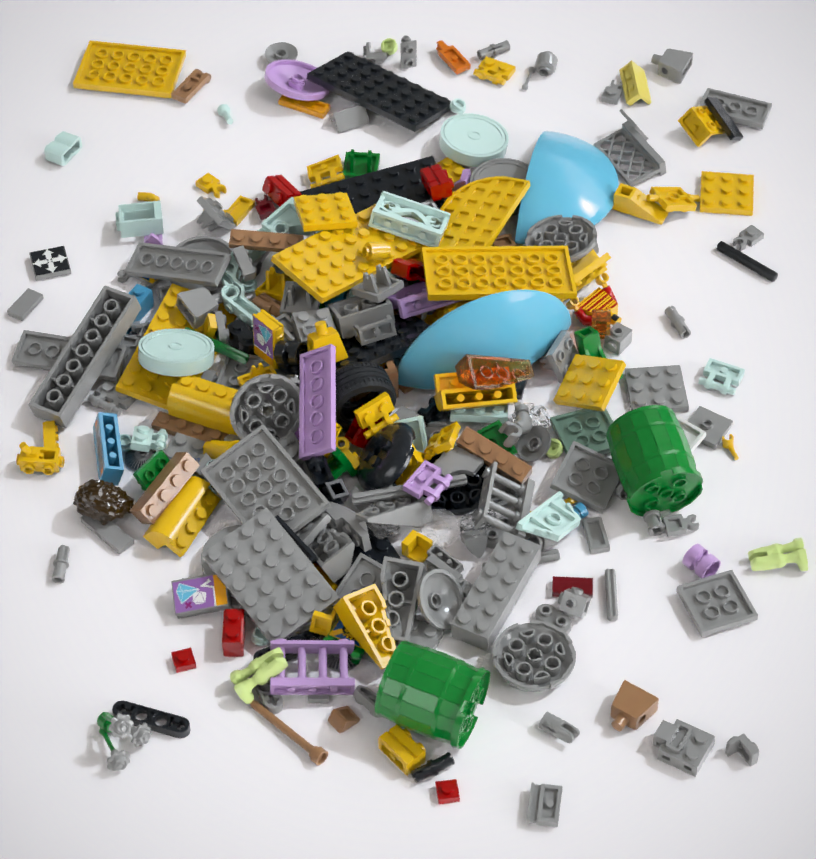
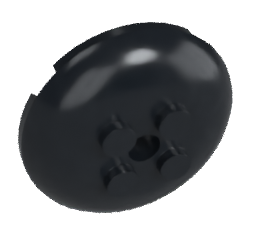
(385, 456)
(461, 499)

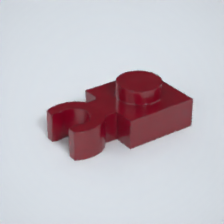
(264, 207)

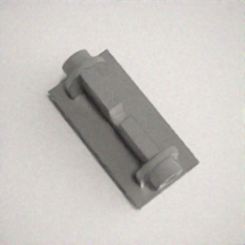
(408, 53)

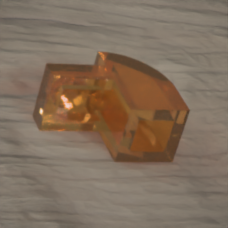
(601, 321)

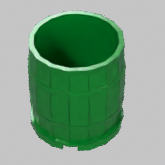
(653, 460)
(431, 693)

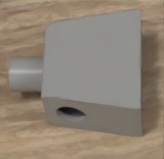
(673, 64)
(197, 304)

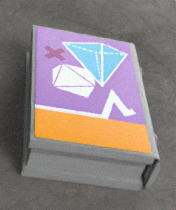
(199, 595)

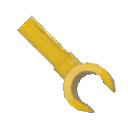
(729, 444)

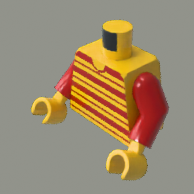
(598, 299)

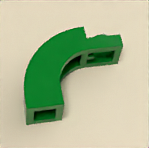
(589, 343)

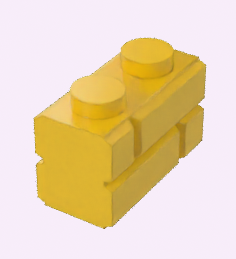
(402, 749)

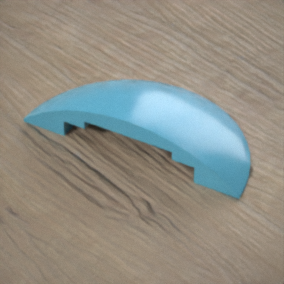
(566, 181)
(496, 325)

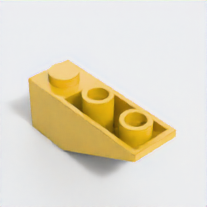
(634, 202)

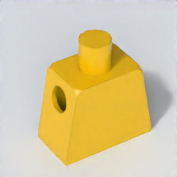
(325, 336)

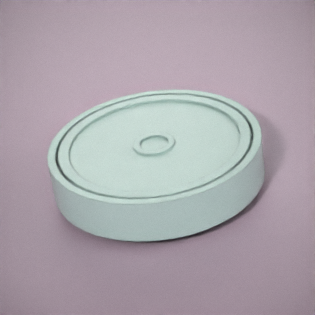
(473, 139)
(176, 352)

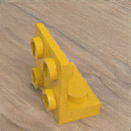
(700, 124)

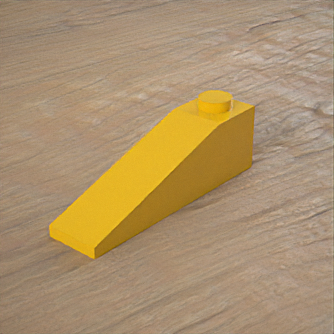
(366, 620)

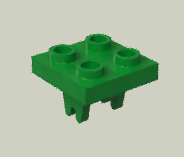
(360, 163)
(150, 469)

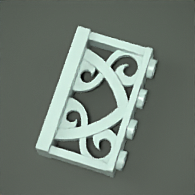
(388, 213)

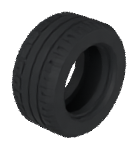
(358, 379)

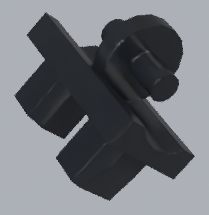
(431, 413)
(319, 470)

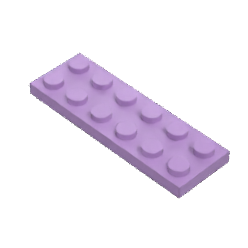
(317, 402)

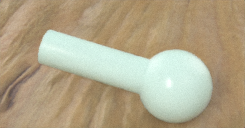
(224, 110)

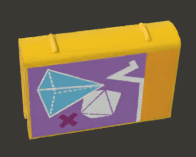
(266, 334)

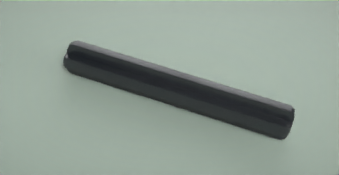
(747, 261)

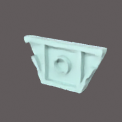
(551, 519)

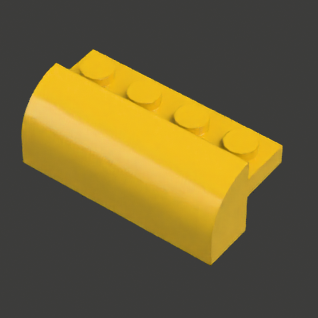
(588, 268)
(456, 396)
(202, 402)
(183, 517)

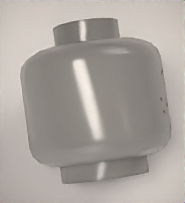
(546, 63)

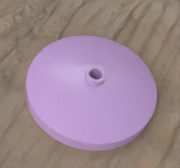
(290, 80)

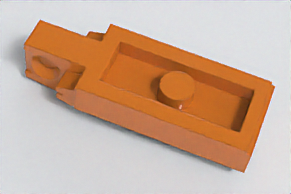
(452, 57)

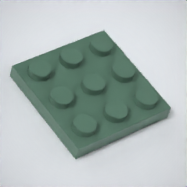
(584, 427)

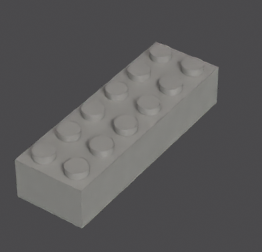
(496, 591)

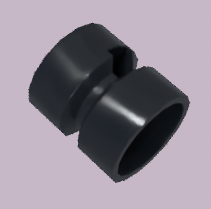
(289, 352)

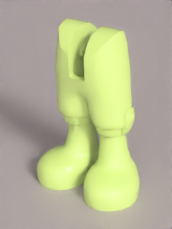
(772, 556)
(263, 668)

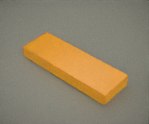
(314, 108)

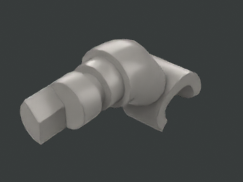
(521, 425)

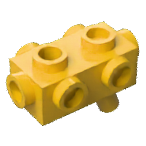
(39, 459)

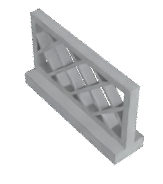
(644, 149)

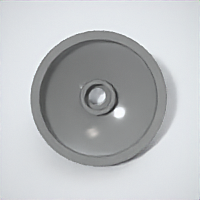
(439, 598)

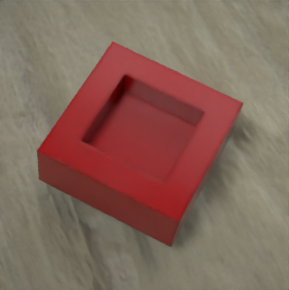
(183, 660)
(447, 791)

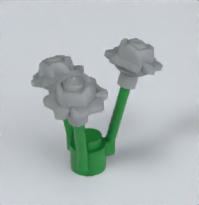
(119, 727)

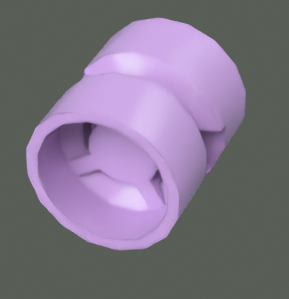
(702, 562)

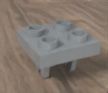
(214, 215)
(377, 286)
(297, 299)
(560, 355)

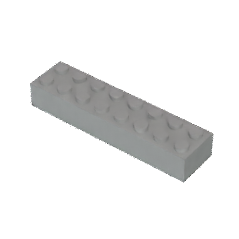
(85, 356)

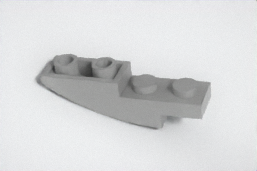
(345, 521)

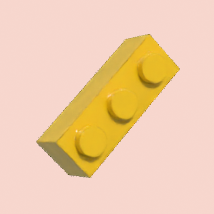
(49, 434)

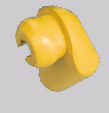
(147, 196)

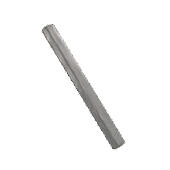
(397, 491)

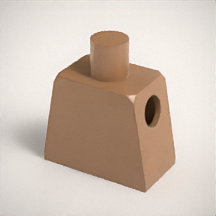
(632, 707)

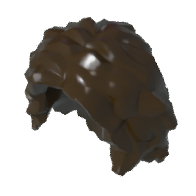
(102, 501)

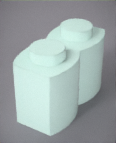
(63, 148)

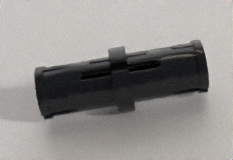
(432, 767)

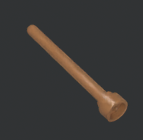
(317, 754)

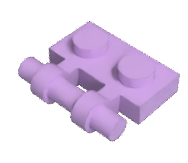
(423, 478)

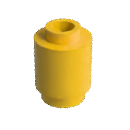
(376, 251)

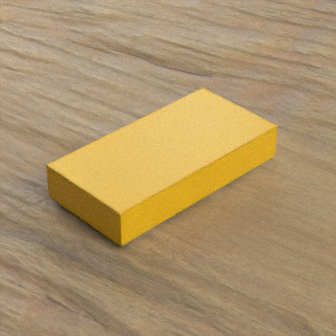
(240, 209)

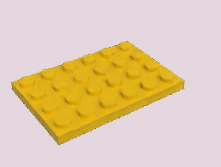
(130, 69)

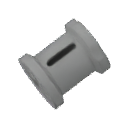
(654, 522)

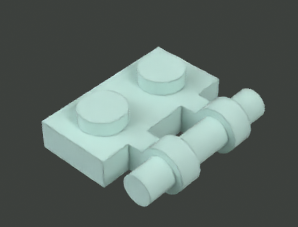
(723, 372)
(145, 439)

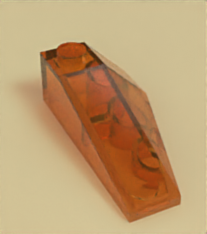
(492, 372)

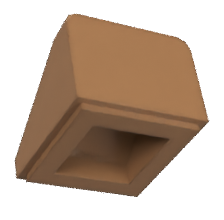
(343, 718)

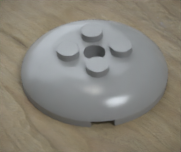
(572, 231)
(261, 391)
(545, 644)

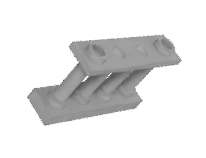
(522, 503)

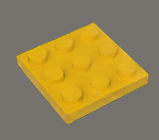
(727, 193)
(325, 212)
(589, 382)

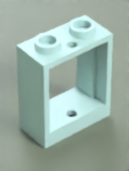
(139, 219)

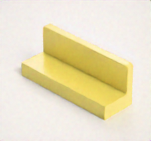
(634, 83)

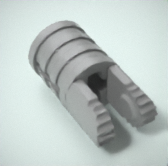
(558, 727)

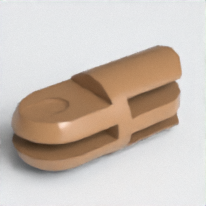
(267, 303)

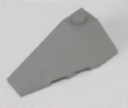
(397, 511)
(333, 552)
(399, 591)

